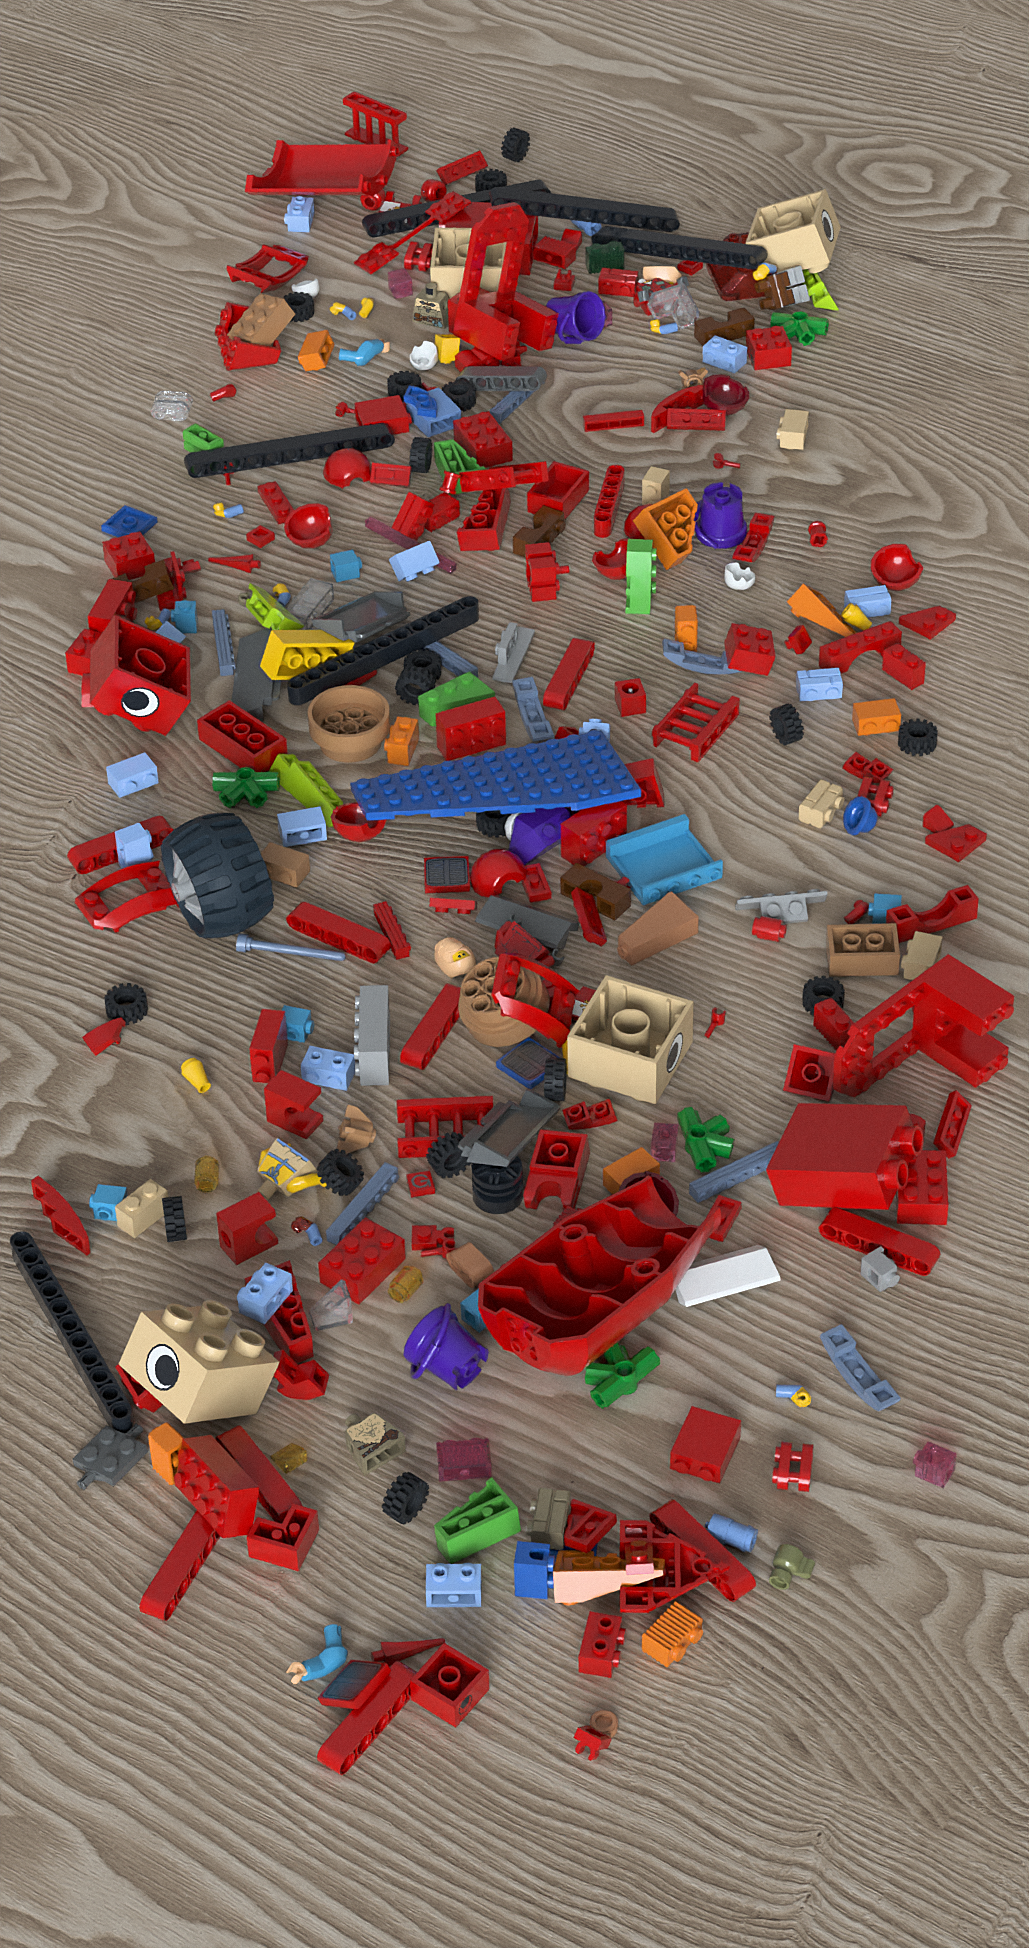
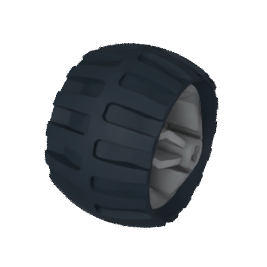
(217, 875)

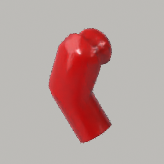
(225, 392)
(860, 909)

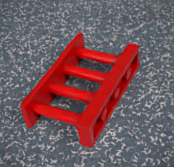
(378, 110)
(504, 476)
(707, 734)
(434, 1111)

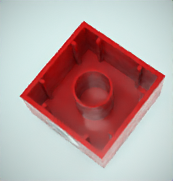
(139, 676)

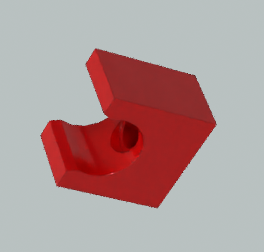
(289, 1102)
(244, 1228)

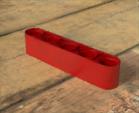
(609, 501)
(568, 673)
(103, 850)
(338, 932)
(432, 1029)
(868, 1235)
(273, 1490)
(676, 1520)
(179, 1568)
(368, 1721)

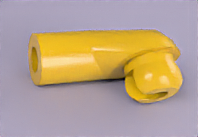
(367, 305)

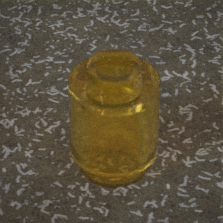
(206, 1174)
(405, 1284)

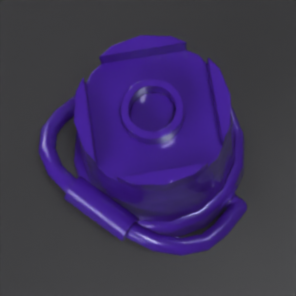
(578, 316)
(721, 517)
(444, 1349)

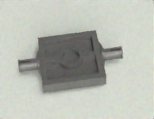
(109, 1456)

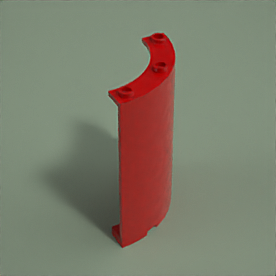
(326, 170)

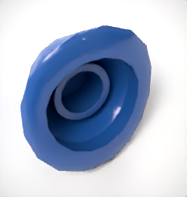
(859, 816)

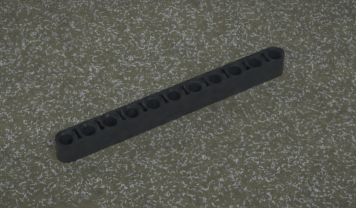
(588, 209)
(393, 220)
(683, 247)
(287, 450)
(383, 650)
(71, 1332)

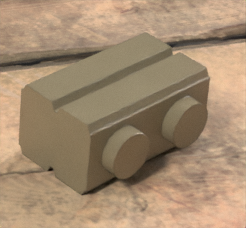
(549, 1518)

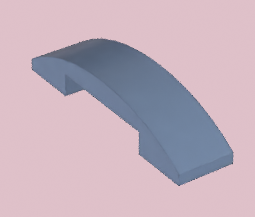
(695, 661)
(531, 710)
(856, 1371)

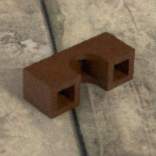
(734, 328)
(546, 527)
(154, 582)
(611, 896)

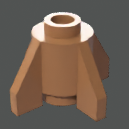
(689, 375)
(356, 1131)

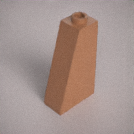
(657, 929)

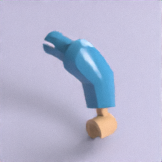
(365, 352)
(326, 1662)

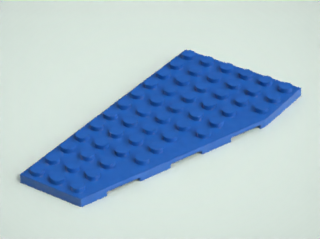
(547, 775)

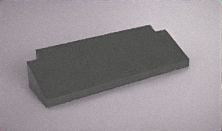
(364, 616)
(251, 684)
(507, 1129)

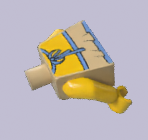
(285, 1170)

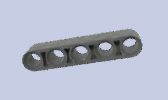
(504, 377)

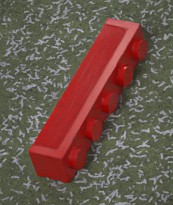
(613, 420)
(392, 930)

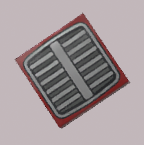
(446, 874)
(354, 1684)

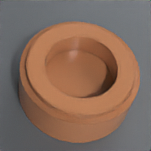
(605, 1722)

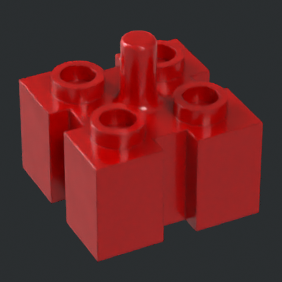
(542, 571)

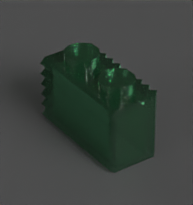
(604, 256)

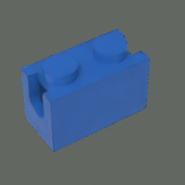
(533, 1570)

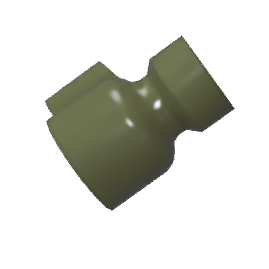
(789, 1562)

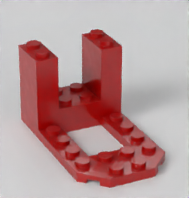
(504, 316)
(949, 1025)

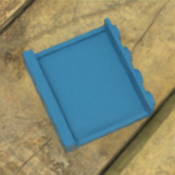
(662, 860)

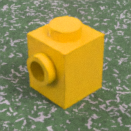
(447, 347)

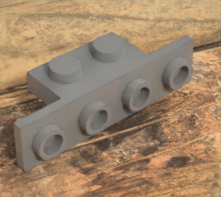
(512, 651)
(788, 907)

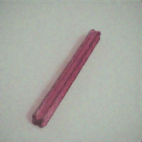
(405, 542)

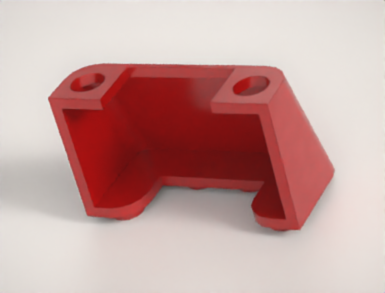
(238, 353)

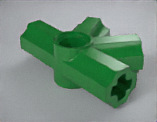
(800, 325)
(245, 784)
(705, 1139)
(620, 1373)

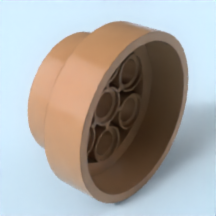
(349, 722)
(482, 1014)

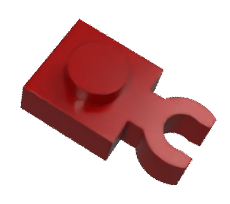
(428, 1237)

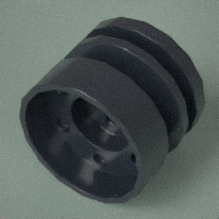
(497, 1187)

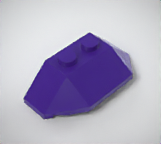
(537, 832)

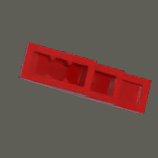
(62, 1216)

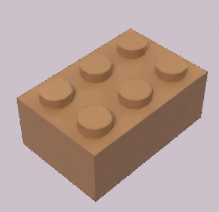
(263, 320)
(862, 950)

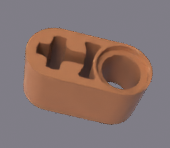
(469, 1264)

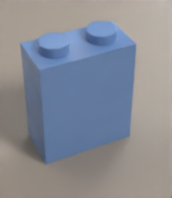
(446, 413)

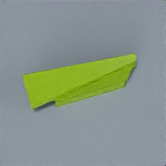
(818, 290)
(270, 611)
(306, 784)

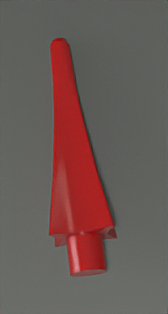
(242, 563)
(398, 1651)

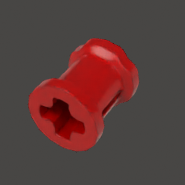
(450, 482)
(818, 536)

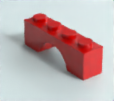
(845, 650)
(956, 908)

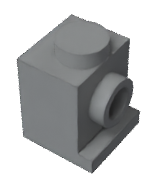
(879, 1270)

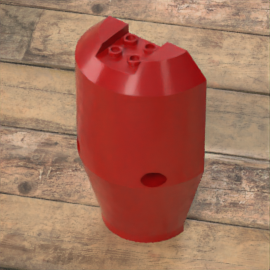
(591, 1279)

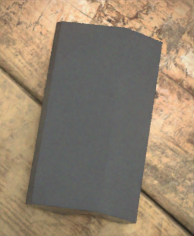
(544, 926)

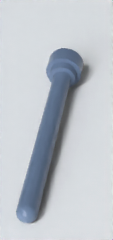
(246, 943)

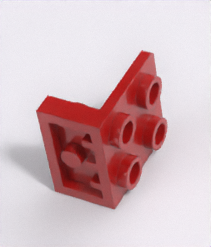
(167, 599)

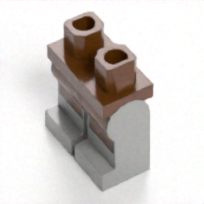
(775, 289)

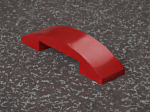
(687, 397)
(756, 538)

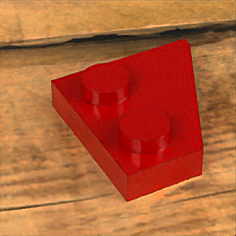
(928, 621)
(957, 842)
(587, 1526)

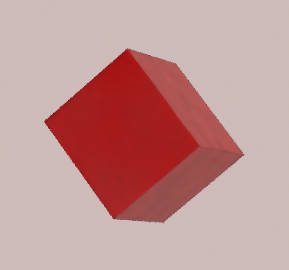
(630, 697)

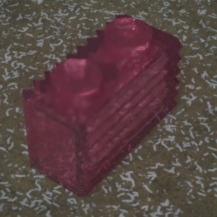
(463, 1459)

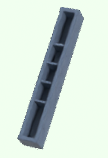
(509, 404)
(223, 642)
(451, 660)
(732, 1174)
(363, 1203)

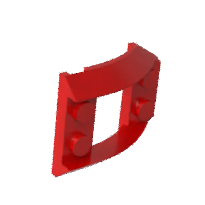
(250, 269)
(156, 899)
(552, 1025)

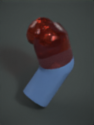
(302, 1223)

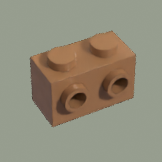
(285, 864)

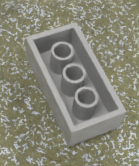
(372, 1035)

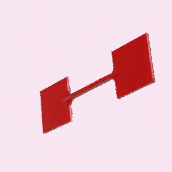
(383, 253)

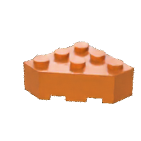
(670, 527)

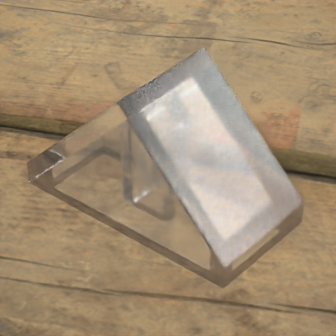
(333, 1308)

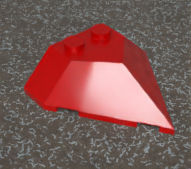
(683, 1570)

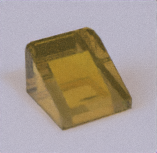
(290, 1457)

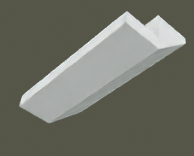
(727, 1275)

